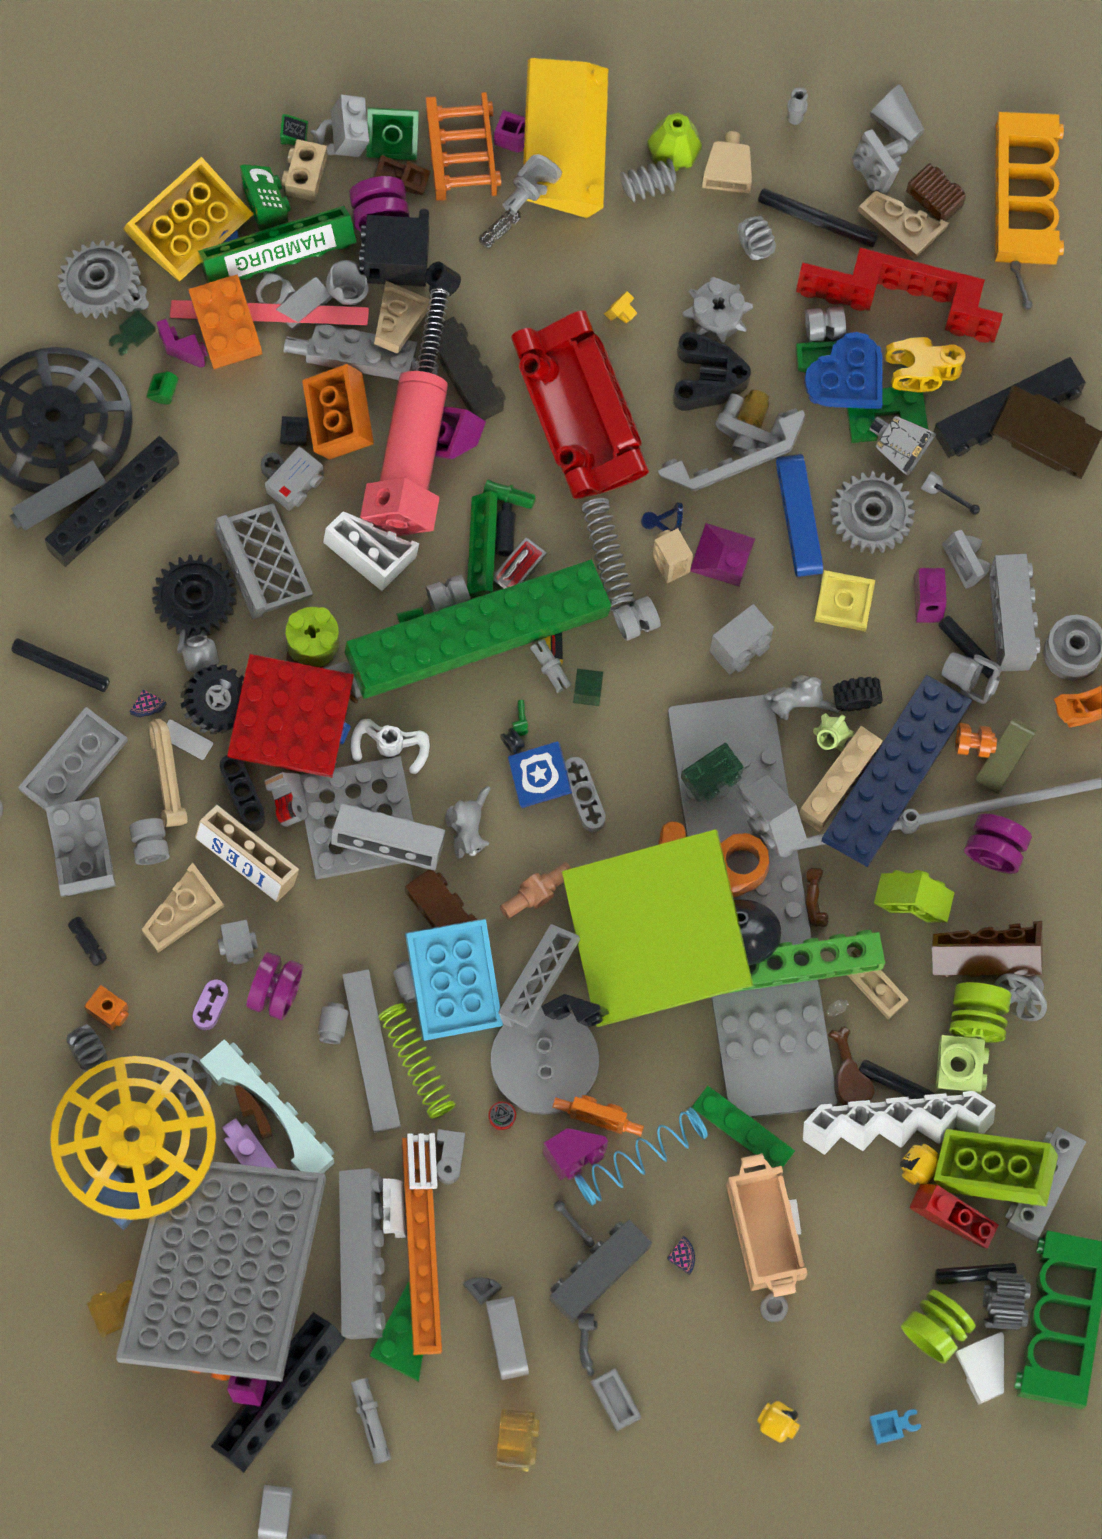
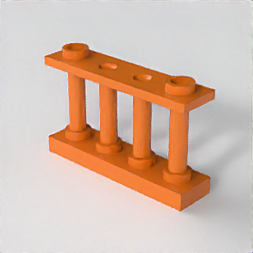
(441, 159)

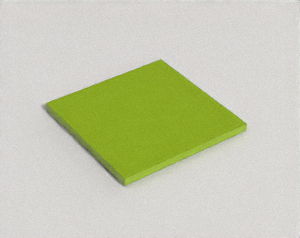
(657, 927)

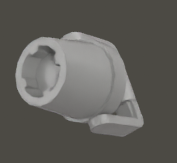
(966, 672)

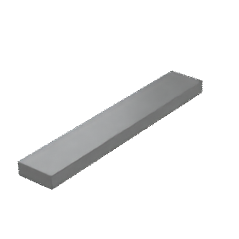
(371, 1051)

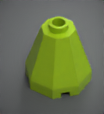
(676, 140)

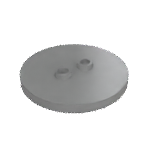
(544, 1062)

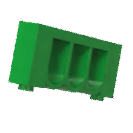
(1049, 1385)

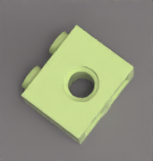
(971, 1054)

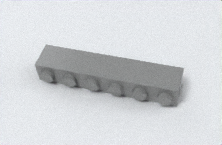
(361, 1254)

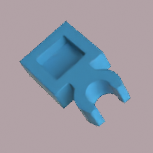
(889, 1426)

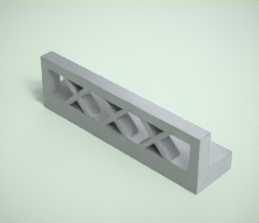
(534, 973)

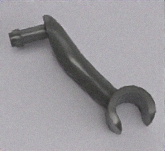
(586, 1323)

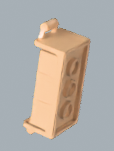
(766, 1228)

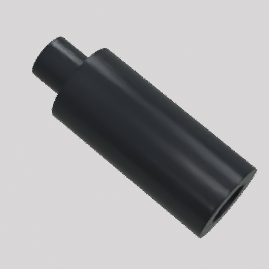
(505, 531)

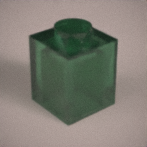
(588, 687)

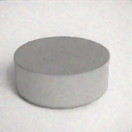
(773, 1308)

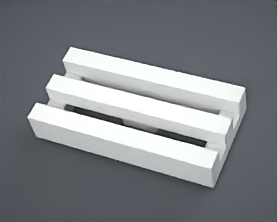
(421, 1138)

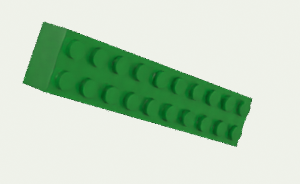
(477, 629)

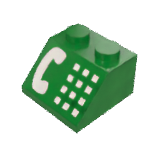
(264, 196)

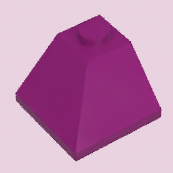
(458, 432)
(722, 554)

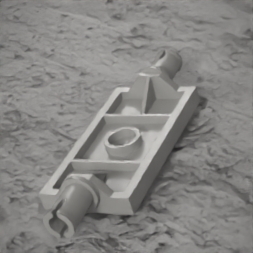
(342, 346)

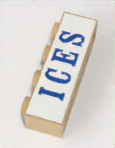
(246, 853)

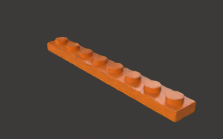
(422, 1258)

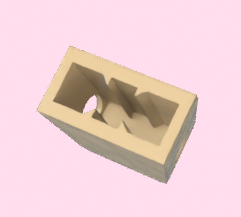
(729, 165)

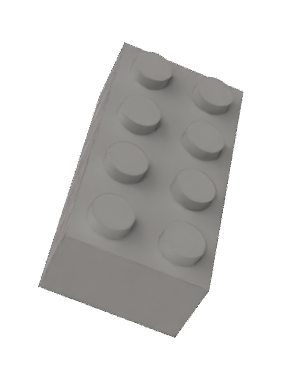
(1013, 612)

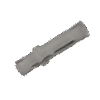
(371, 1421)

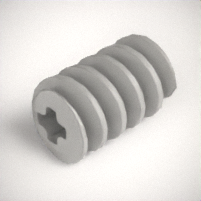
(648, 180)

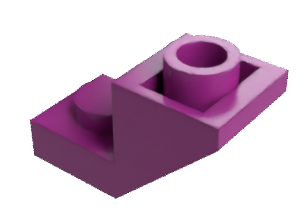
(185, 349)

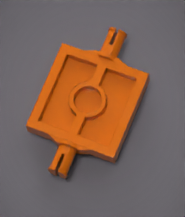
(606, 1117)

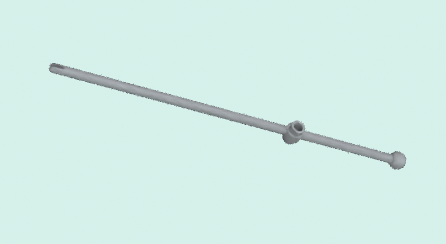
(911, 820)

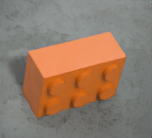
(225, 321)
(338, 412)

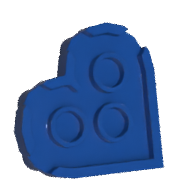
(849, 375)

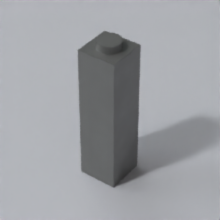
(57, 496)

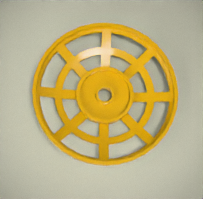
(137, 1153)

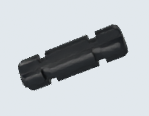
(87, 941)

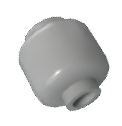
(199, 653)

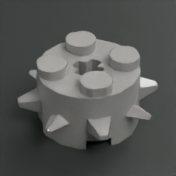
(721, 296)

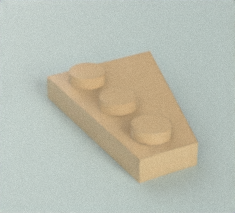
(907, 228)
(399, 316)
(184, 909)

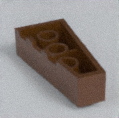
(989, 952)

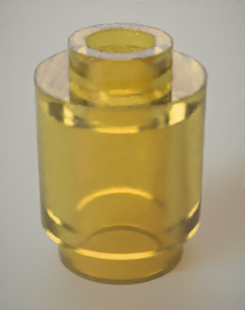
(754, 408)

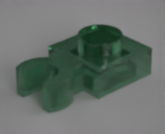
(134, 330)

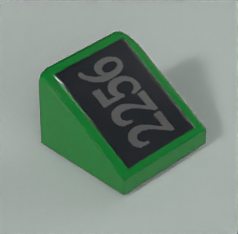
(293, 129)

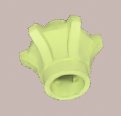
(832, 732)

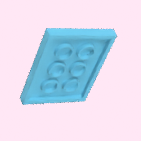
(453, 979)

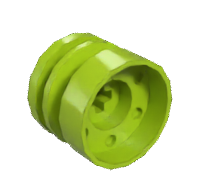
(980, 1011)
(934, 1330)

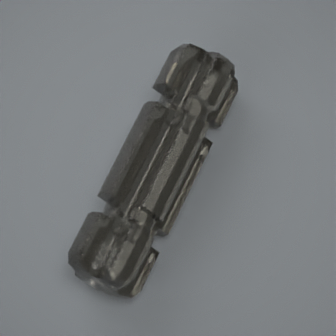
(499, 228)

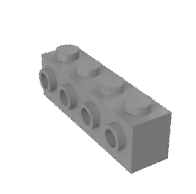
(388, 836)
(1031, 1219)

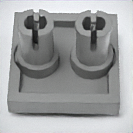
(878, 162)

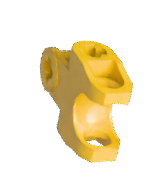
(926, 364)

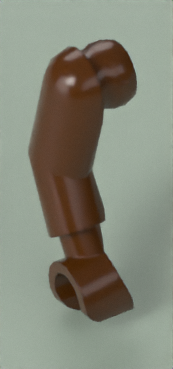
(815, 917)

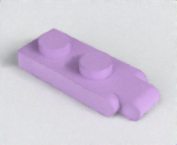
(245, 1145)

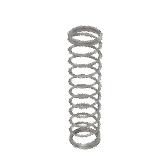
(596, 510)

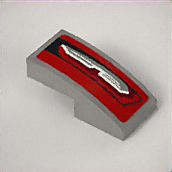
(520, 564)

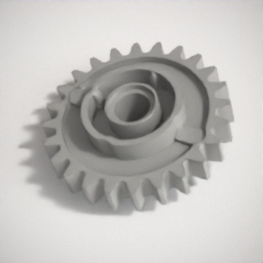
(96, 297)
(872, 530)

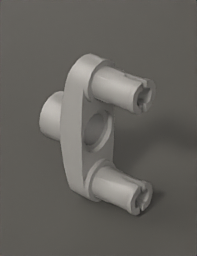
(744, 434)

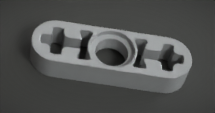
(597, 809)

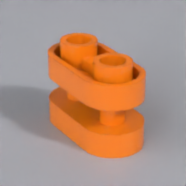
(983, 741)

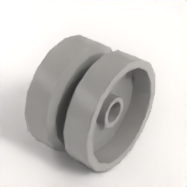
(1072, 632)

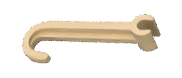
(161, 741)

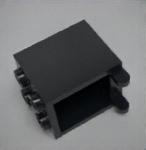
(395, 249)

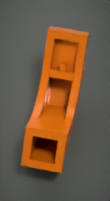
(1080, 708)

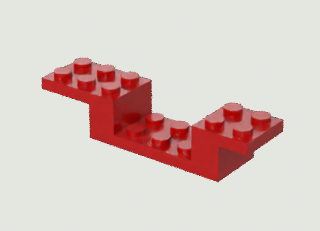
(907, 275)

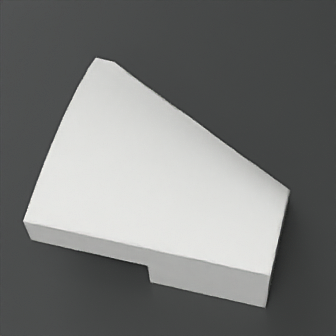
(394, 1208)
(984, 1367)

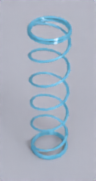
(696, 1123)

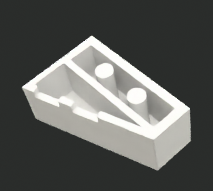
(370, 550)

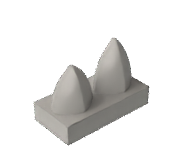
(961, 552)

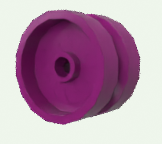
(378, 197)
(998, 843)
(273, 984)

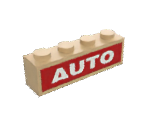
(840, 778)

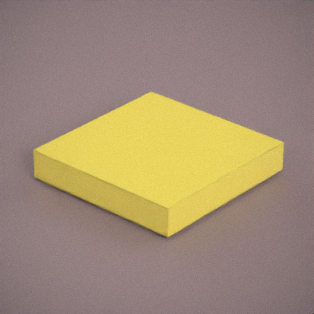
(844, 600)

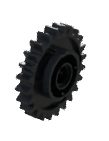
(194, 614)

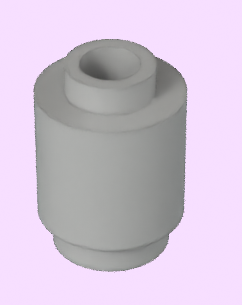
(404, 982)
(332, 1023)

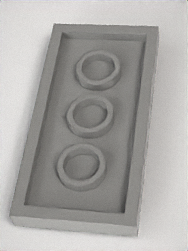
(73, 761)

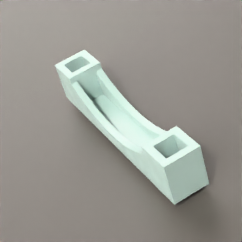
(227, 1066)

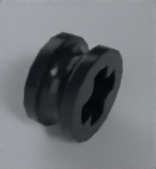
(512, 741)

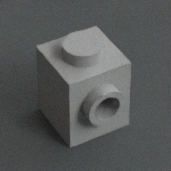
(237, 942)

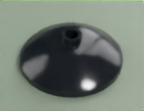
(759, 930)

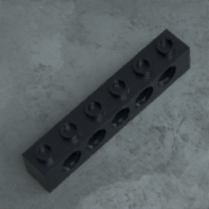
(112, 501)
(254, 1424)

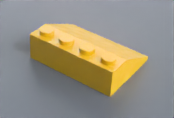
(187, 219)

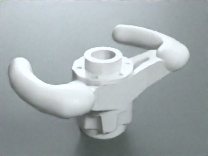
(390, 742)

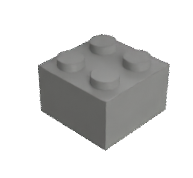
(741, 640)
(773, 815)

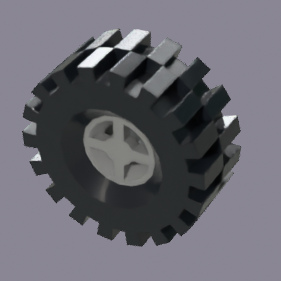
(225, 692)

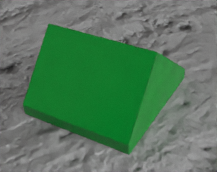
(392, 133)

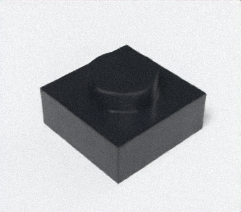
(294, 430)

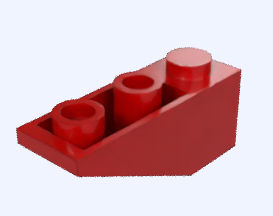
(953, 1215)

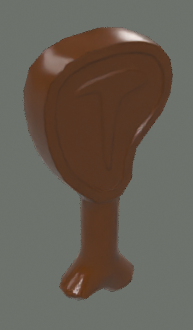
(849, 1082)

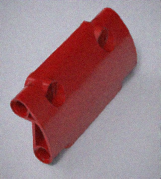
(580, 405)

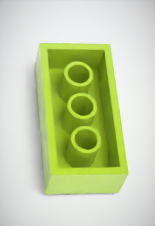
(996, 1167)

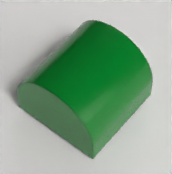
(162, 387)

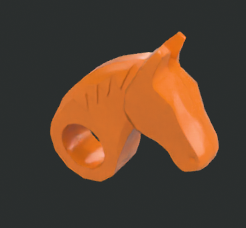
(739, 883)

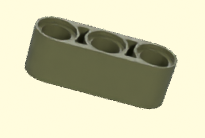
(1007, 754)

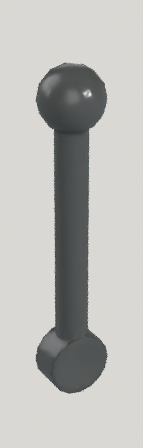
(1015, 267)
(560, 1206)

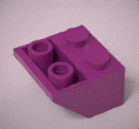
(572, 1150)

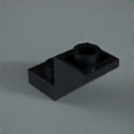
(584, 1011)

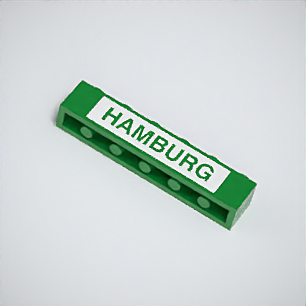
(279, 246)

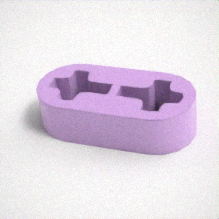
(216, 1007)

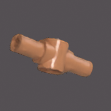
(535, 891)

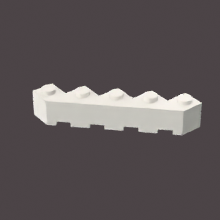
(897, 1119)

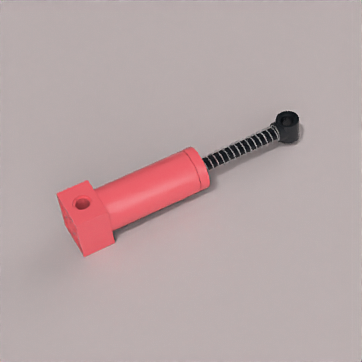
(402, 495)

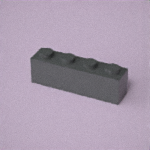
(600, 1270)

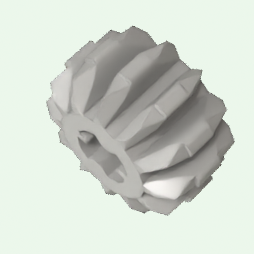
(756, 238)

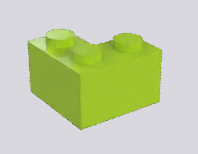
(914, 894)

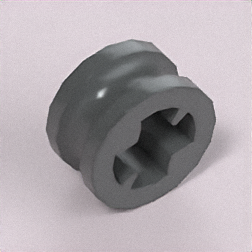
(276, 458)

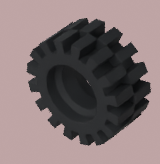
(857, 694)

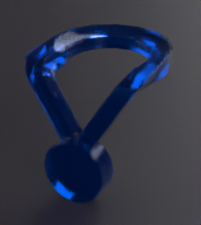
(651, 520)

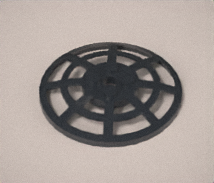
(71, 421)

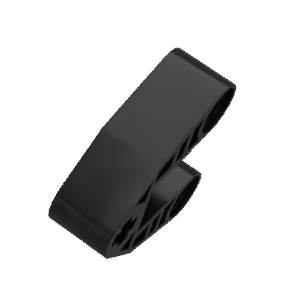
(717, 373)

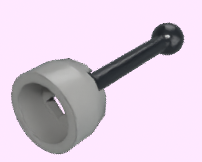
(935, 484)

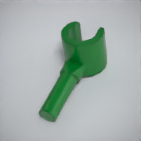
(521, 726)

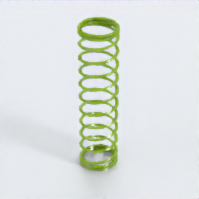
(386, 1016)

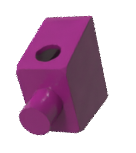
(930, 590)

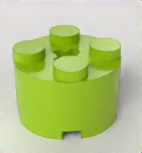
(308, 623)

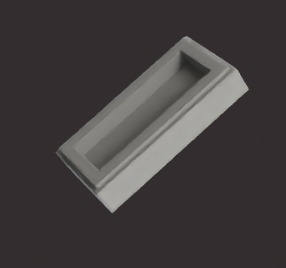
(616, 1399)

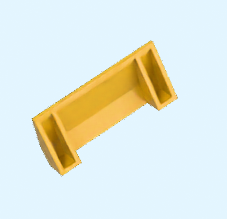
(568, 127)

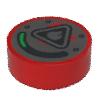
(502, 1115)

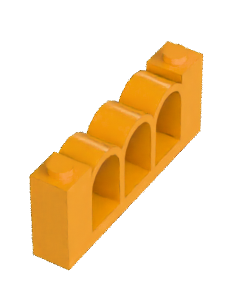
(1026, 244)

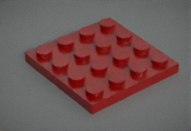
(290, 715)

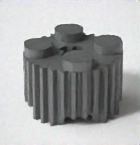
(1006, 1301)

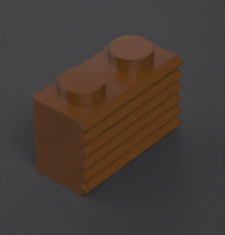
(936, 193)

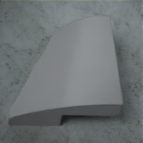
(898, 116)

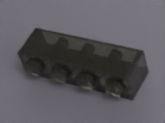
(467, 373)

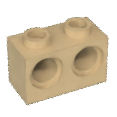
(307, 170)
(672, 555)

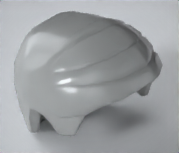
(346, 283)

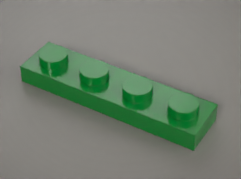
(482, 544)
(742, 1127)

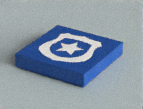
(540, 774)

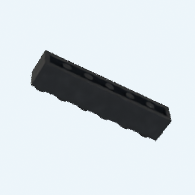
(974, 423)

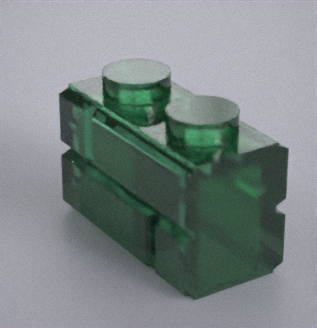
(712, 773)

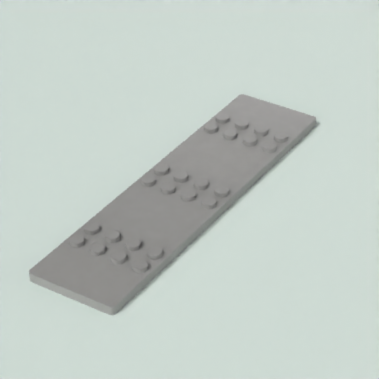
(775, 1035)

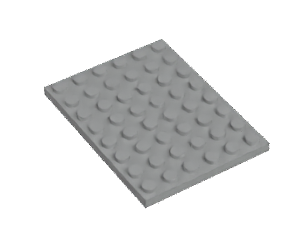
(223, 1272)

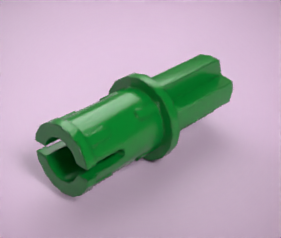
(510, 494)

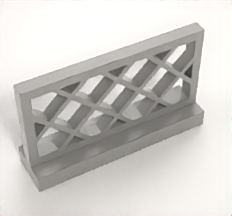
(240, 561)

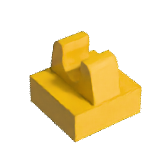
(621, 308)

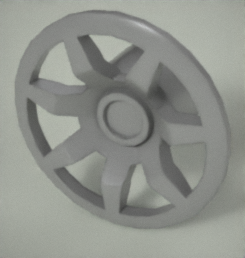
(1026, 992)
(181, 1087)

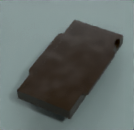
(1047, 432)

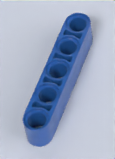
(799, 515)

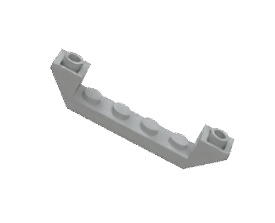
(791, 426)

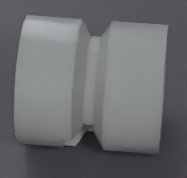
(825, 323)
(447, 594)
(635, 618)
(149, 841)

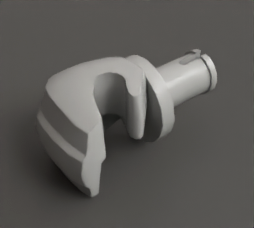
(535, 170)

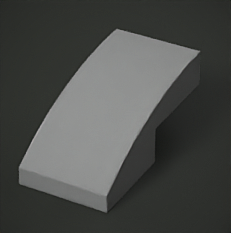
(304, 301)

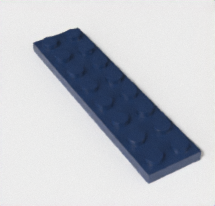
(896, 771)

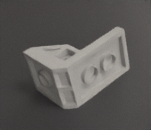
(80, 847)

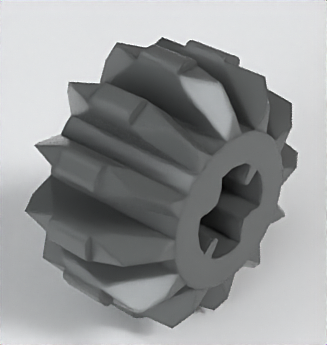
(86, 1047)

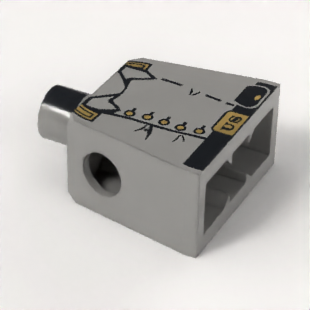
(902, 442)

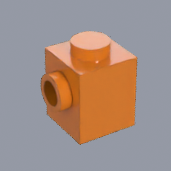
(107, 1008)

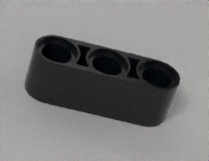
(242, 804)

